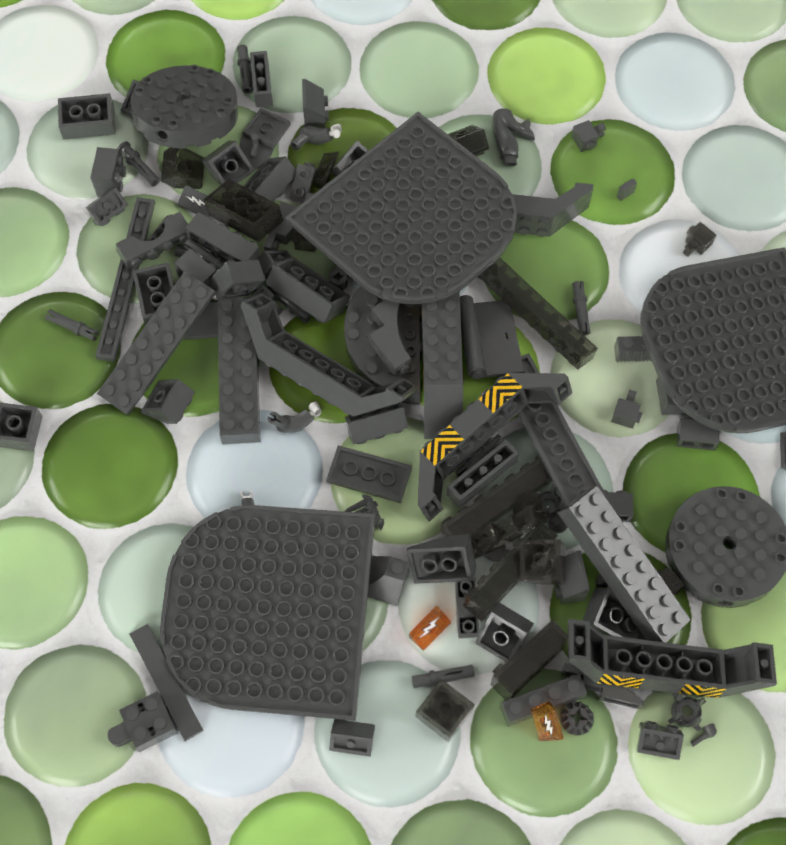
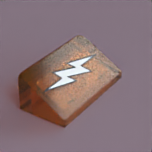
(429, 628)
(547, 722)

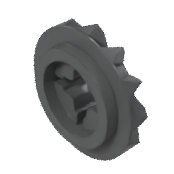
(569, 723)

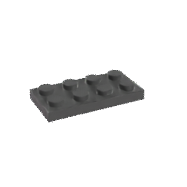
(369, 474)

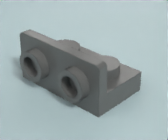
(106, 206)
(660, 740)

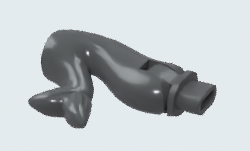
(506, 141)

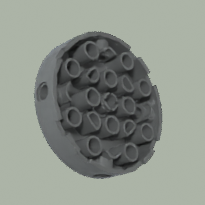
(184, 106)
(746, 526)

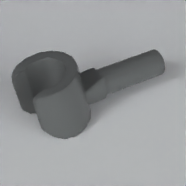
(710, 731)

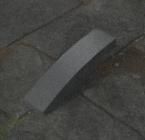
(608, 693)

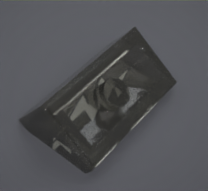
(325, 169)

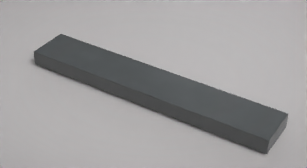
(166, 683)

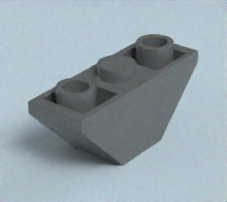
(466, 622)

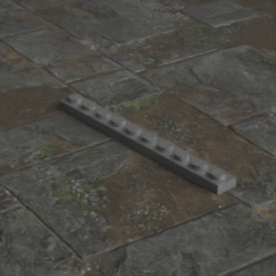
(123, 286)

